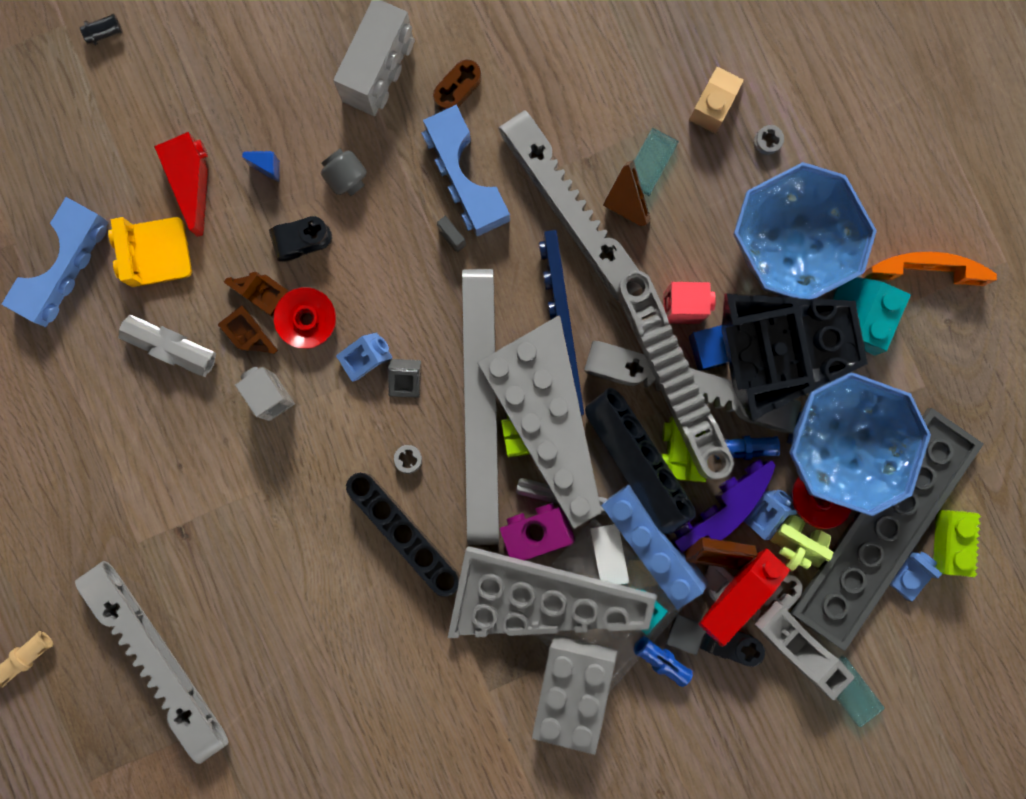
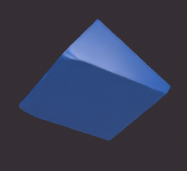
(264, 162)

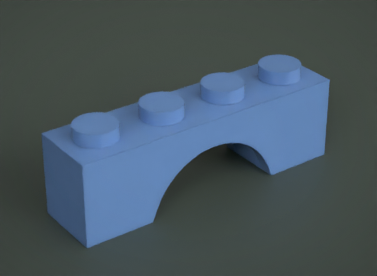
(449, 137)
(77, 234)
(676, 576)

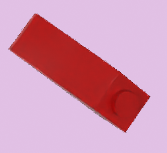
(188, 175)
(744, 596)

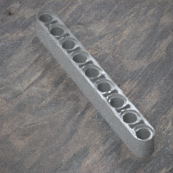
(480, 409)

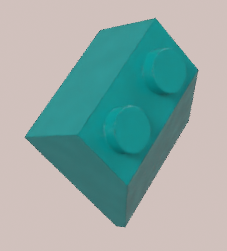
(878, 310)

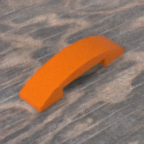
(965, 270)

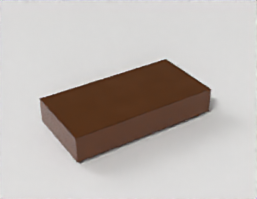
(720, 553)

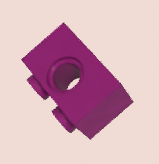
(521, 543)

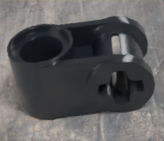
(296, 238)
(733, 648)

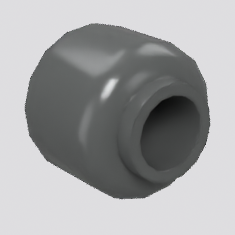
(343, 172)

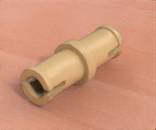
(22, 657)

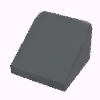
(404, 378)

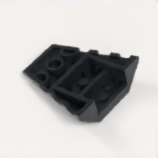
(788, 347)

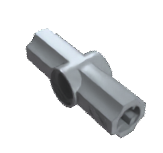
(167, 345)

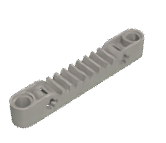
(525, 138)
(610, 361)
(674, 375)
(201, 732)

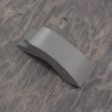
(804, 651)

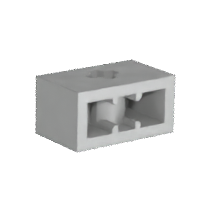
(264, 393)

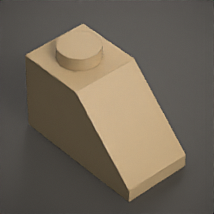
(716, 100)

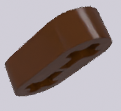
(452, 81)

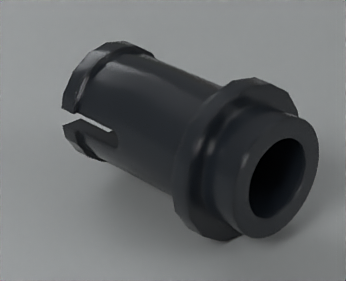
(100, 29)

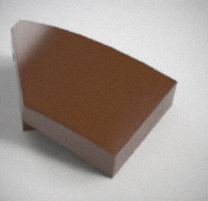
(259, 290)
(246, 332)

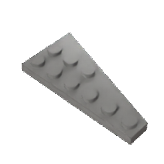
(541, 401)
(528, 598)

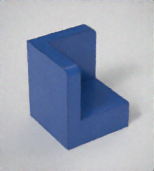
(708, 348)

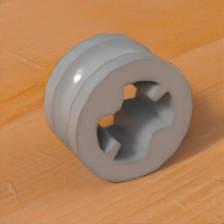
(777, 135)
(416, 454)

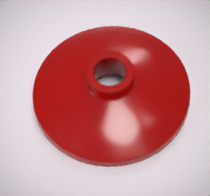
(294, 307)
(825, 516)

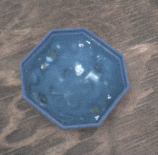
(804, 232)
(859, 444)

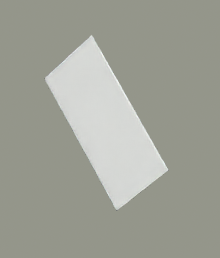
(609, 554)

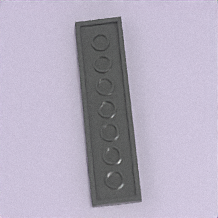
(879, 544)

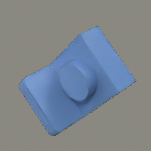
(364, 355)
(770, 513)
(914, 575)

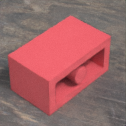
(688, 302)

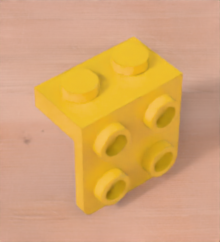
(150, 251)

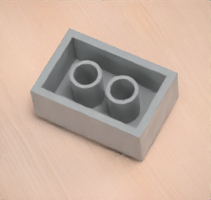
(374, 57)
(574, 694)

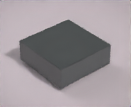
(451, 234)
(685, 634)

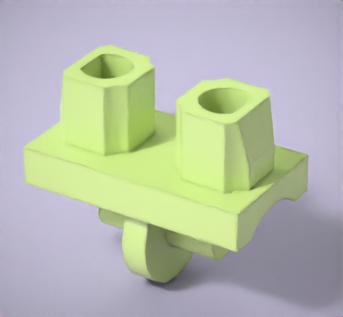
(798, 547)

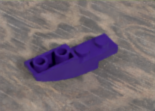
(736, 502)

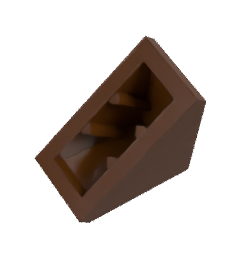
(627, 196)

